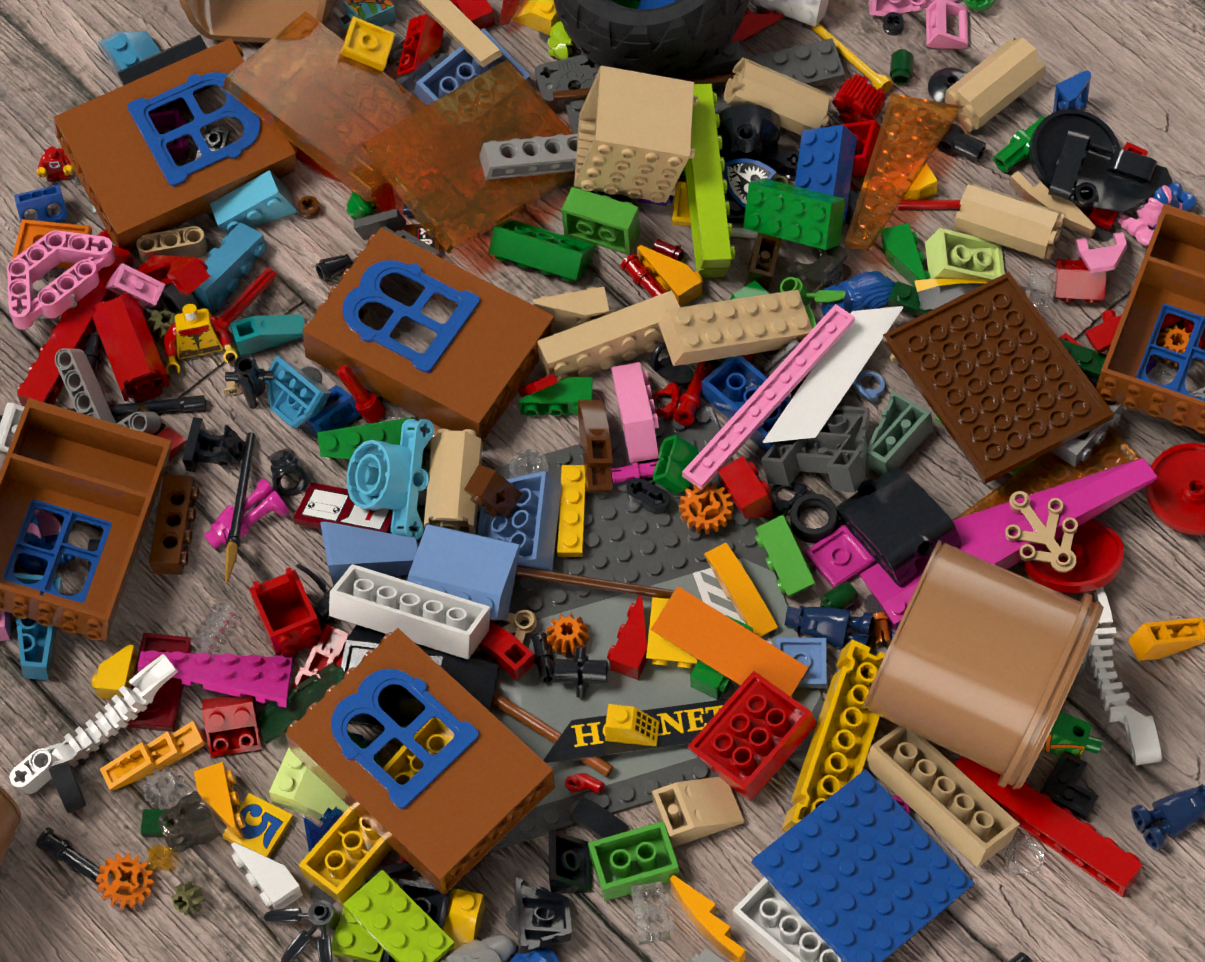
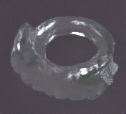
(1022, 842)

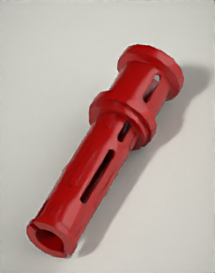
(641, 275)
(690, 400)

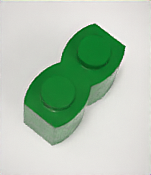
(674, 457)

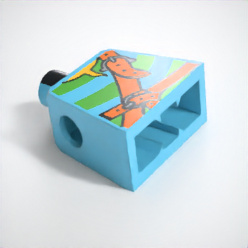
(372, 11)

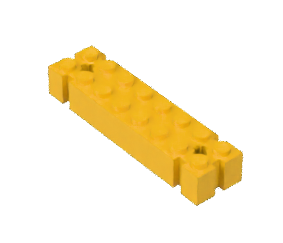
(841, 733)

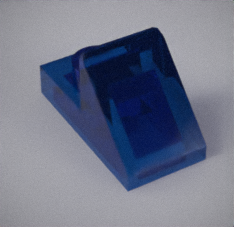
(314, 831)

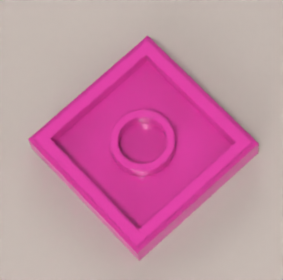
(839, 557)

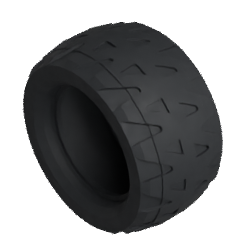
(652, 40)

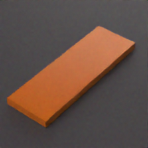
(724, 643)

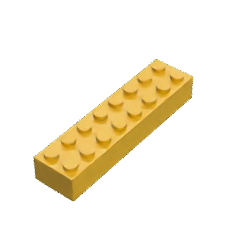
(351, 846)

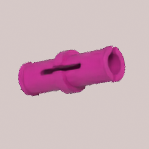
(633, 471)

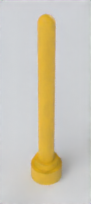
(878, 80)

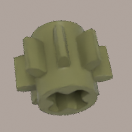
(160, 322)
(187, 898)

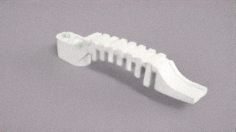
(1139, 728)
(74, 748)

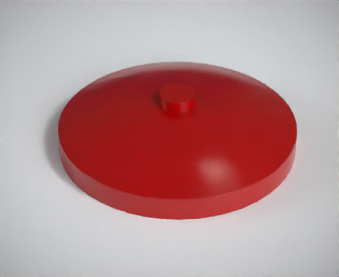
(1180, 488)
(1098, 560)

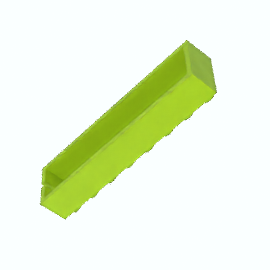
(707, 189)

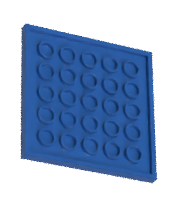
(862, 872)

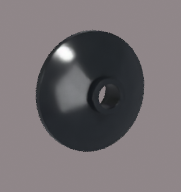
(941, 81)

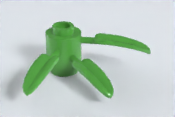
(820, 296)

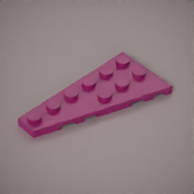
(231, 673)

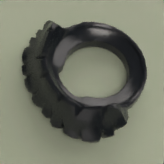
(783, 505)

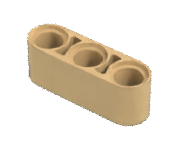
(182, 239)

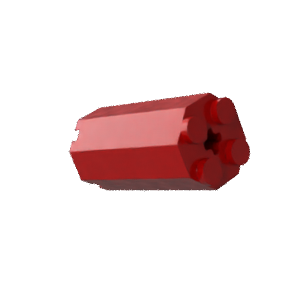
(130, 348)

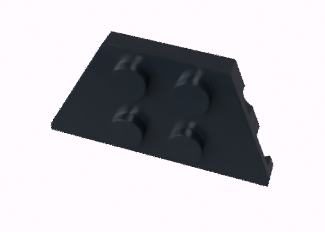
(541, 917)

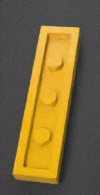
(571, 511)

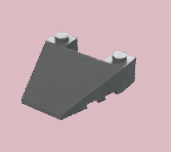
(835, 451)

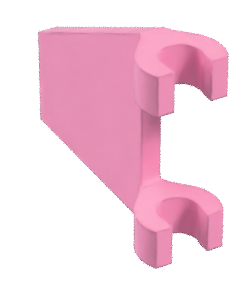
(1102, 258)

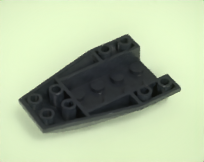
(473, 674)

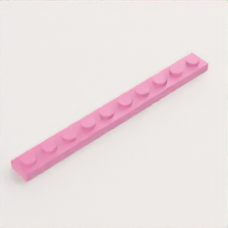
(768, 397)

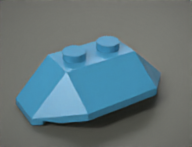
(128, 48)
(294, 393)

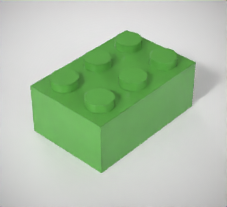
(601, 220)
(633, 860)

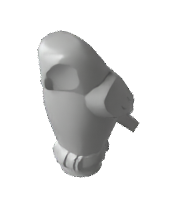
(491, 949)

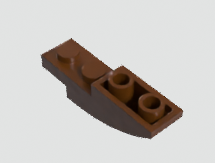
(596, 445)

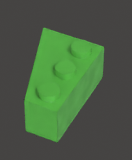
(785, 556)

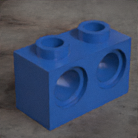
(39, 201)

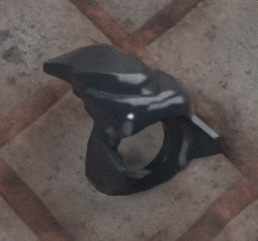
(282, 463)

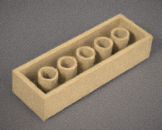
(734, 327)
(605, 339)
(941, 795)

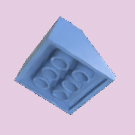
(458, 70)
(531, 521)
(467, 567)

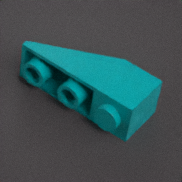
(266, 331)

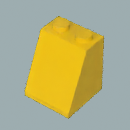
(659, 648)

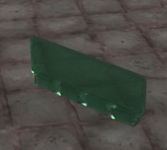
(277, 719)

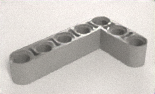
(90, 390)

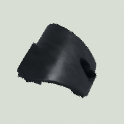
(1113, 177)

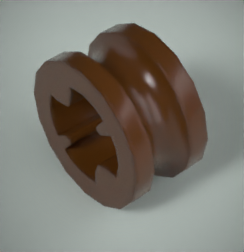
(306, 201)

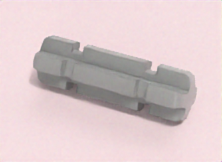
(772, 364)

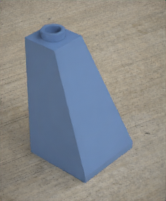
(366, 548)

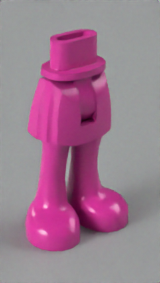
(222, 525)

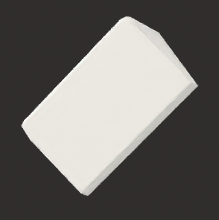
(9, 424)

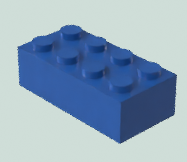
(827, 161)
(732, 386)

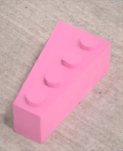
(636, 411)

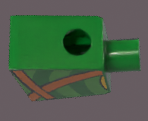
(1071, 736)

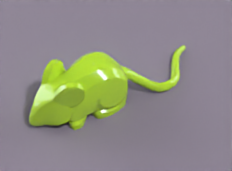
(559, 42)

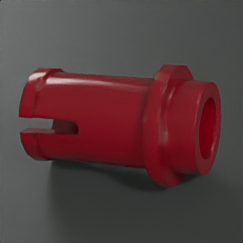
(669, 250)

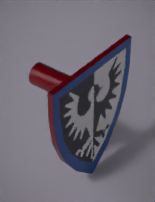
(741, 172)

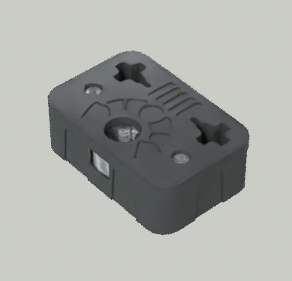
(563, 75)

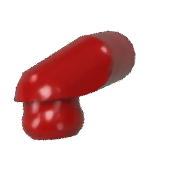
(582, 782)

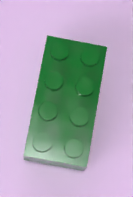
(794, 213)

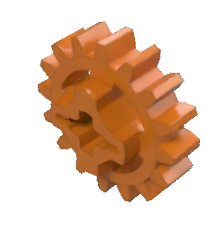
(712, 515)
(125, 891)

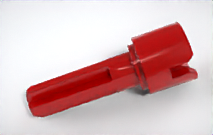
(366, 403)

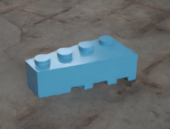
(229, 265)
(36, 640)

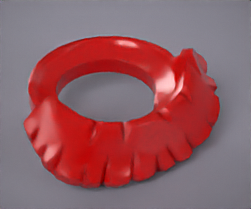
(672, 390)

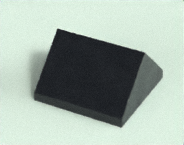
(569, 864)

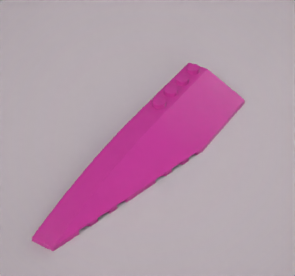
(984, 531)

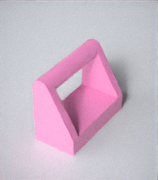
(936, 25)
(137, 284)

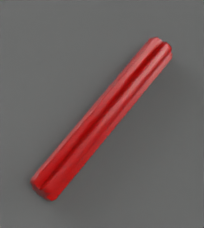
(247, 298)

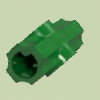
(1016, 150)

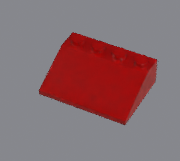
(753, 735)

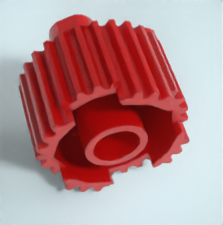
(858, 100)

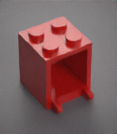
(286, 614)

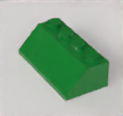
(541, 249)

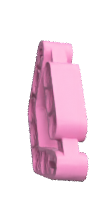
(94, 255)

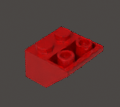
(746, 489)
(231, 724)

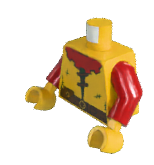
(195, 334)

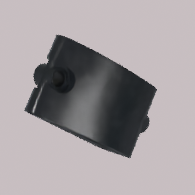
(897, 523)

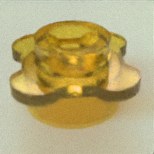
(156, 851)

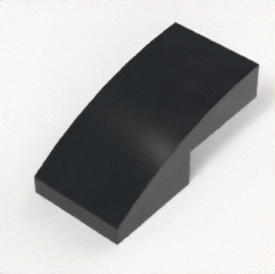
(597, 819)

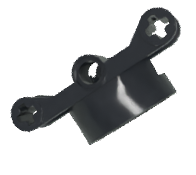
(754, 134)

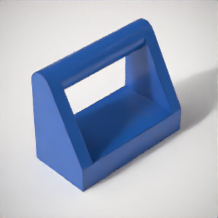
(1072, 92)
(335, 415)

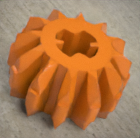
(1173, 340)
(569, 625)

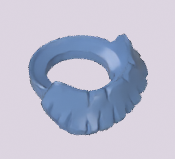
(869, 394)

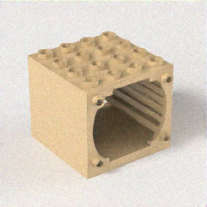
(634, 134)

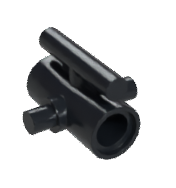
(250, 378)
(581, 671)

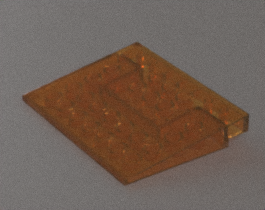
(323, 100)
(437, 161)

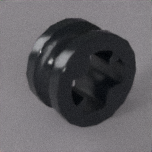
(893, 29)

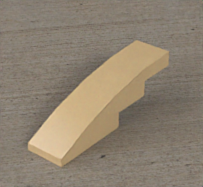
(1074, 217)

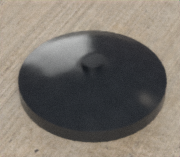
(1050, 137)

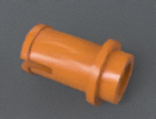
(881, 629)

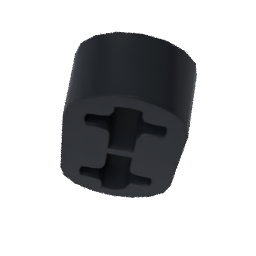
(648, 496)

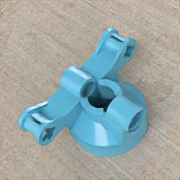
(392, 476)

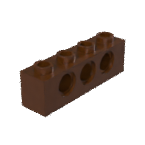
(174, 490)

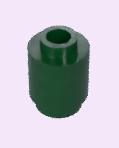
(901, 66)
(840, 596)

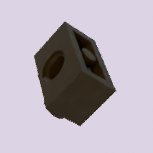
(763, 260)

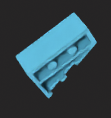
(254, 203)

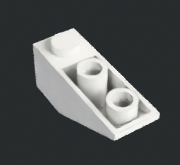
(271, 877)

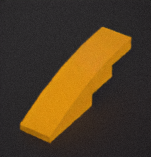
(740, 589)
(158, 753)
(702, 914)

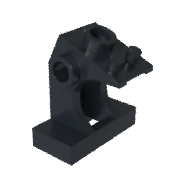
(200, 444)

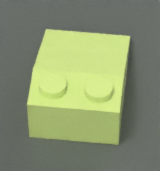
(963, 257)
(302, 790)

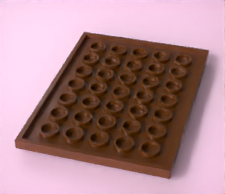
(997, 377)

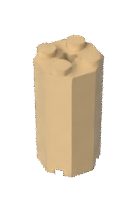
(995, 83)
(795, 103)
(1009, 221)
(451, 465)

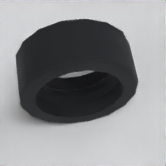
(176, 301)
(813, 501)
(67, 787)

